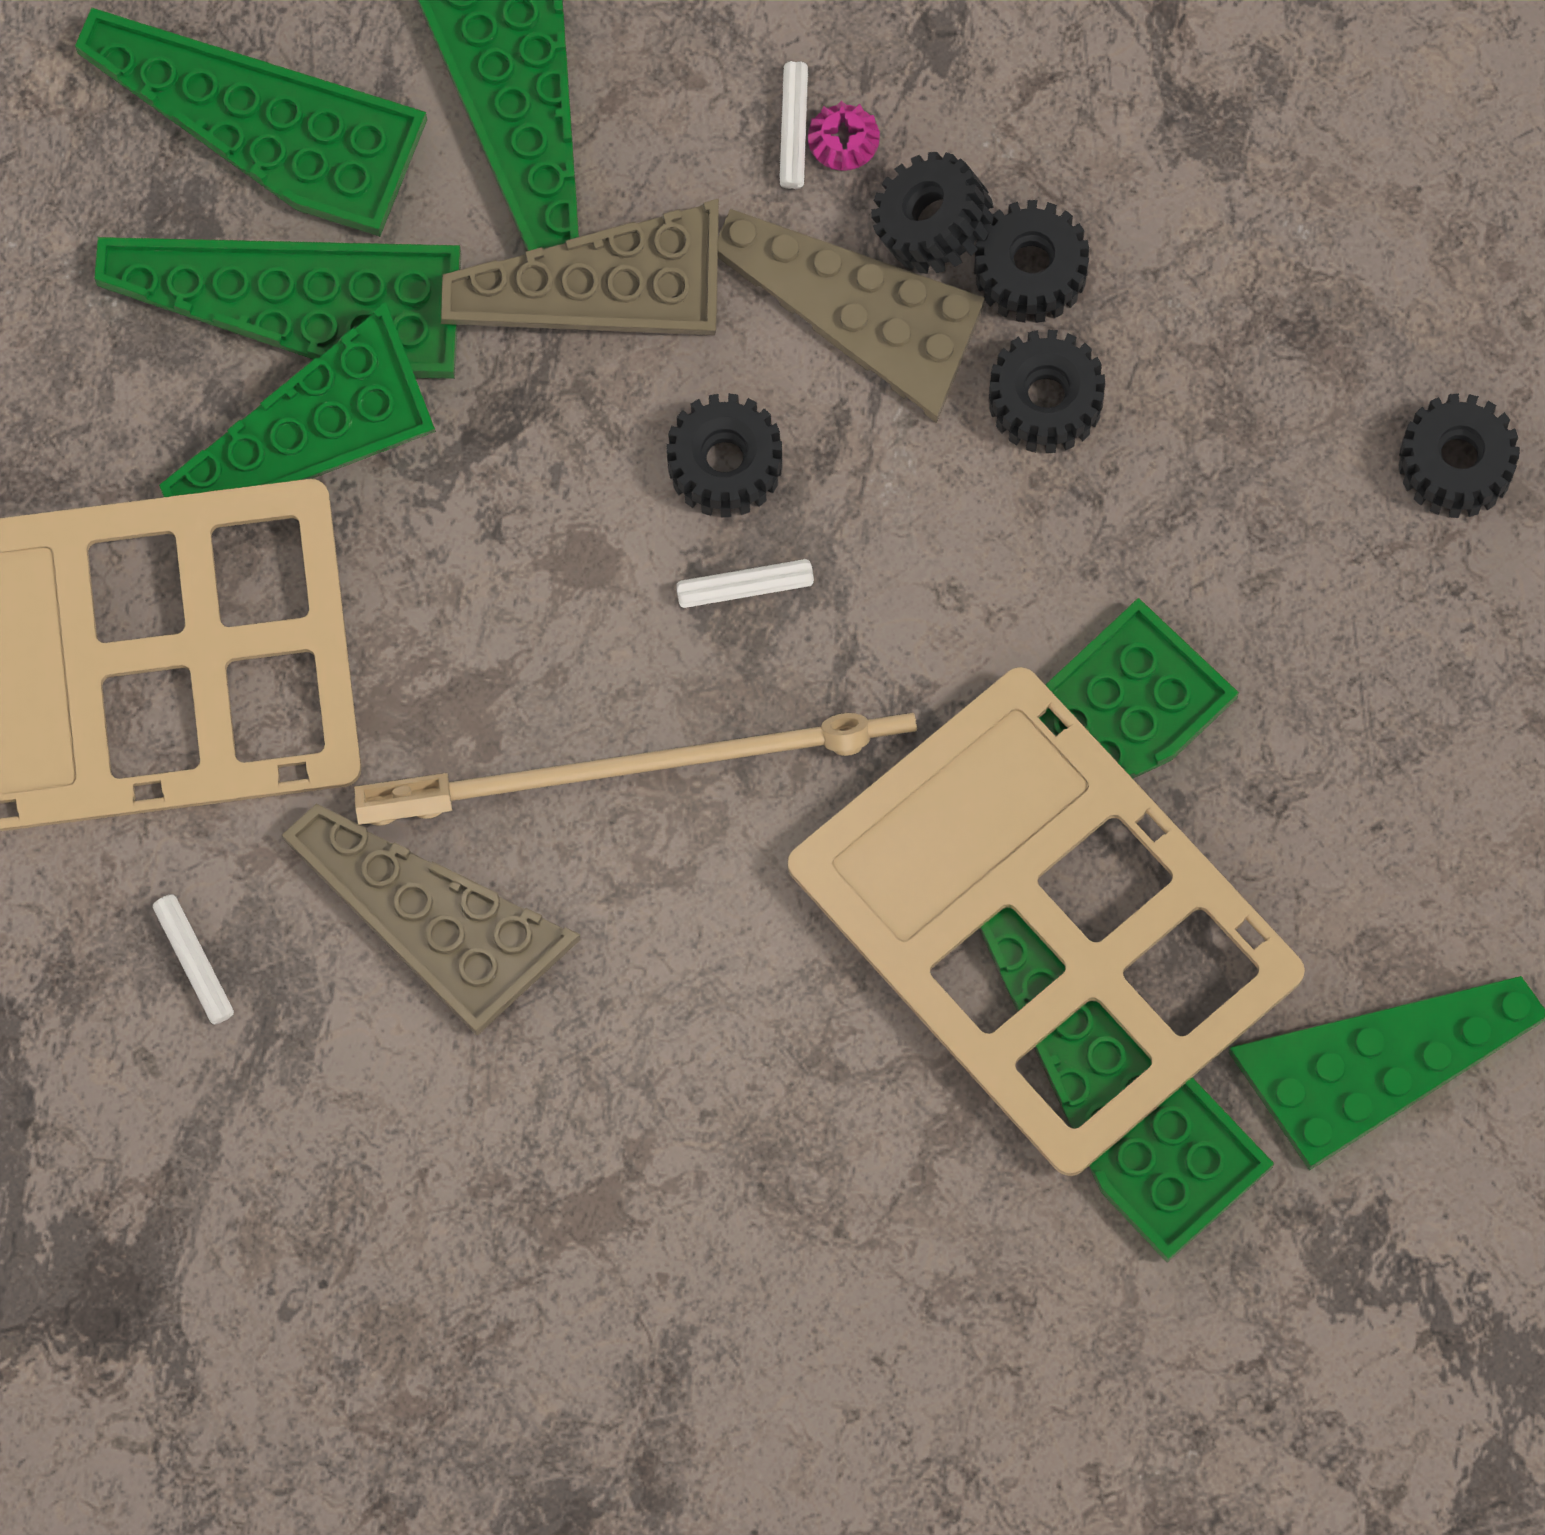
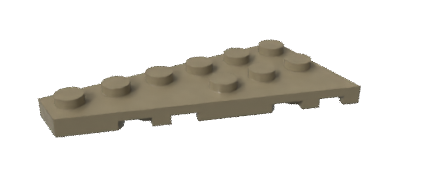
(616, 279)
(873, 312)
(443, 926)

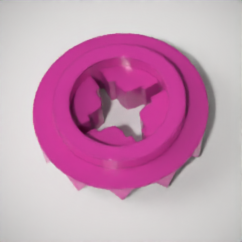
(828, 148)

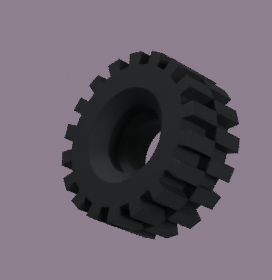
(945, 233)
(1026, 291)
(1054, 361)
(724, 424)
(1451, 486)

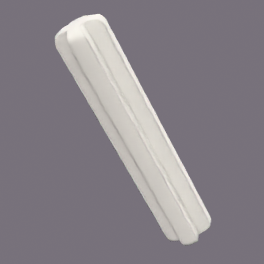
(793, 125)
(745, 583)
(193, 959)

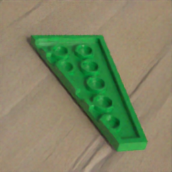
(325, 417)
(1361, 1071)

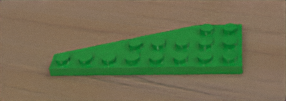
(515, 91)
(290, 132)
(293, 291)
(1140, 691)
(1175, 1164)

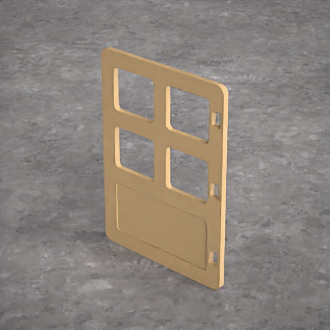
(56, 667)
(970, 833)

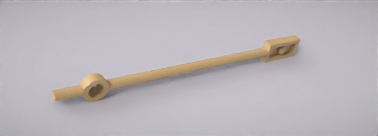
(433, 794)

